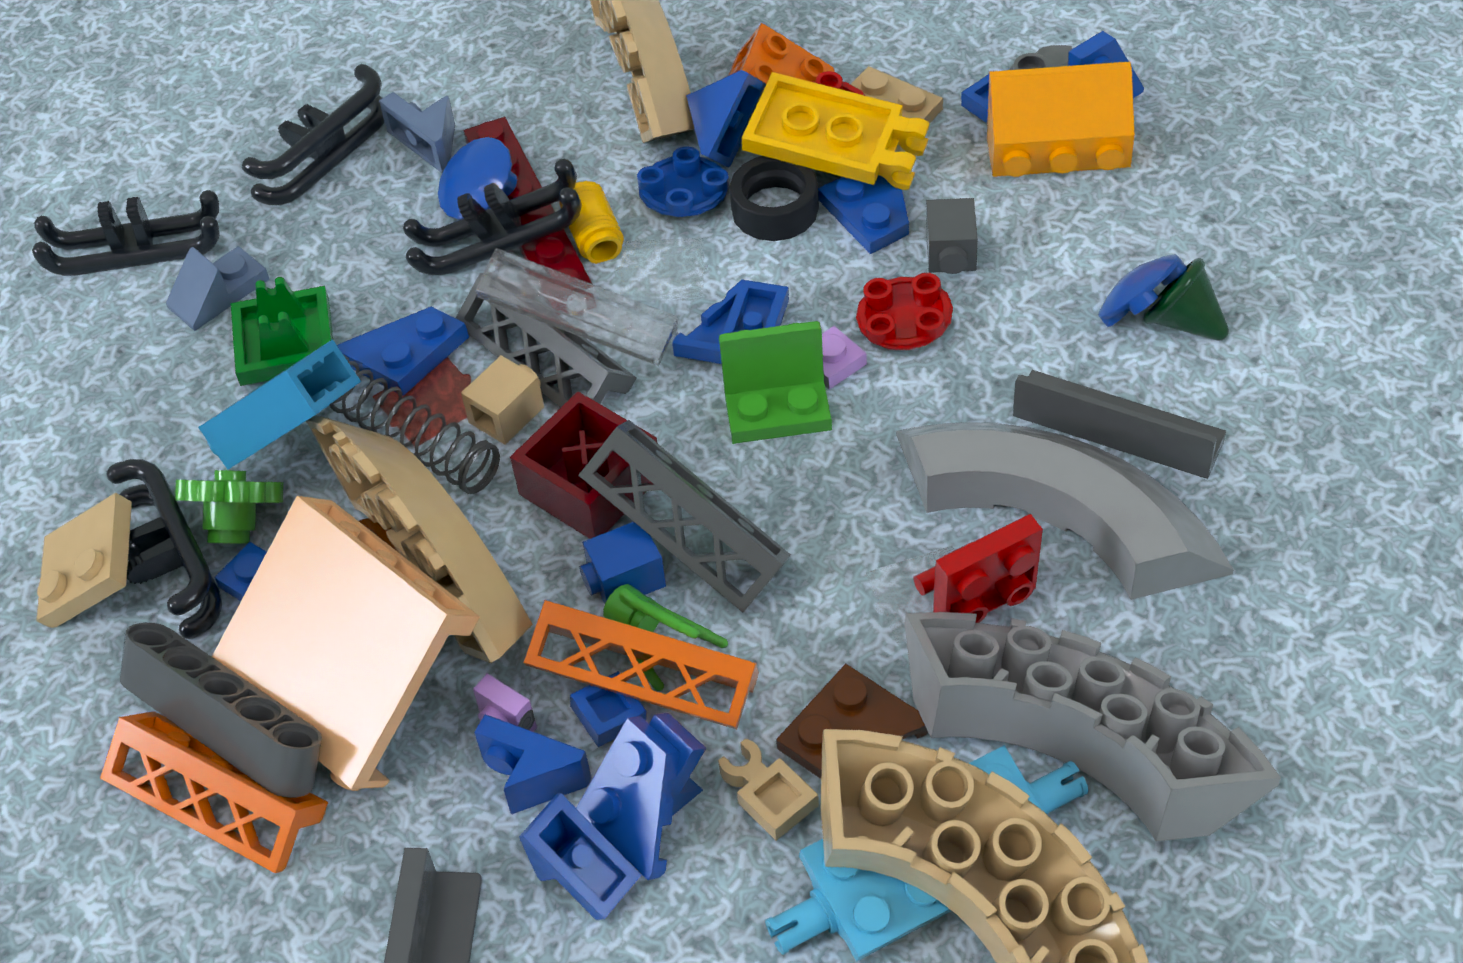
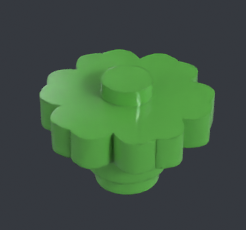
(229, 503)

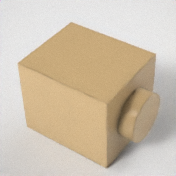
(503, 399)

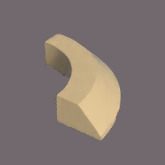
(649, 52)
(426, 529)
(971, 847)

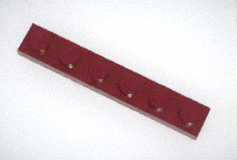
(552, 250)

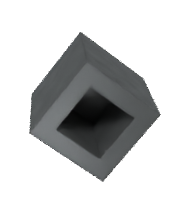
(951, 235)

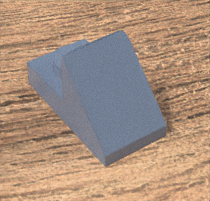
(424, 132)
(209, 288)

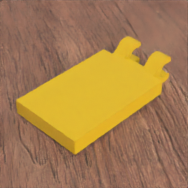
(835, 131)

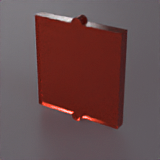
(440, 391)

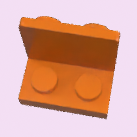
(772, 52)

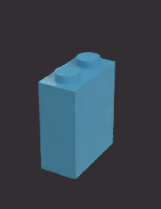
(279, 405)

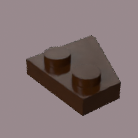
(847, 703)

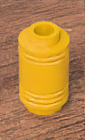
(596, 228)

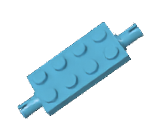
(879, 909)

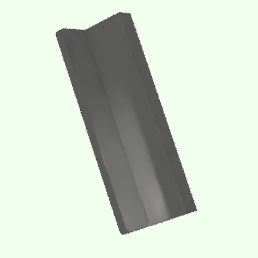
(1118, 423)
(432, 912)

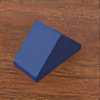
(722, 114)

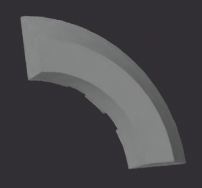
(1120, 510)
(1086, 707)

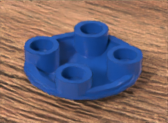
(471, 169)
(683, 184)
(1136, 288)

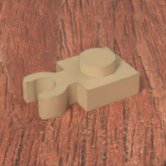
(769, 794)

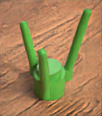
(638, 610)

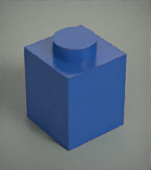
(622, 558)

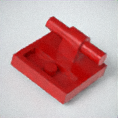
(986, 571)

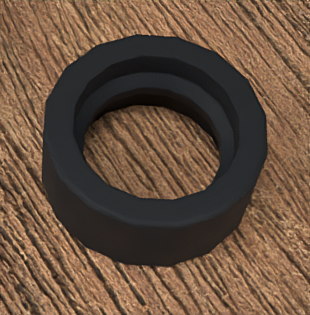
(780, 221)

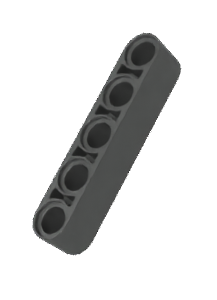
(221, 709)

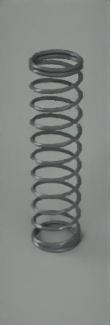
(475, 448)

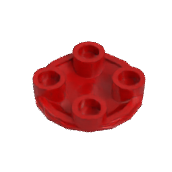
(904, 311)

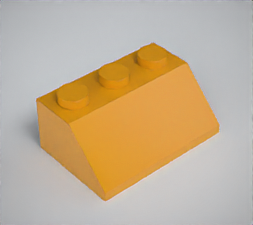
(1060, 119)

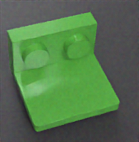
(774, 382)

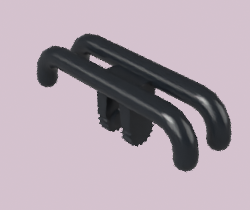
(321, 141)
(497, 225)
(129, 242)
(167, 545)

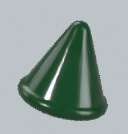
(1190, 305)

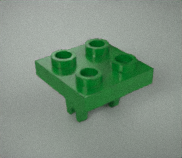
(278, 329)

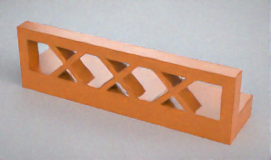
(646, 646)
(168, 744)

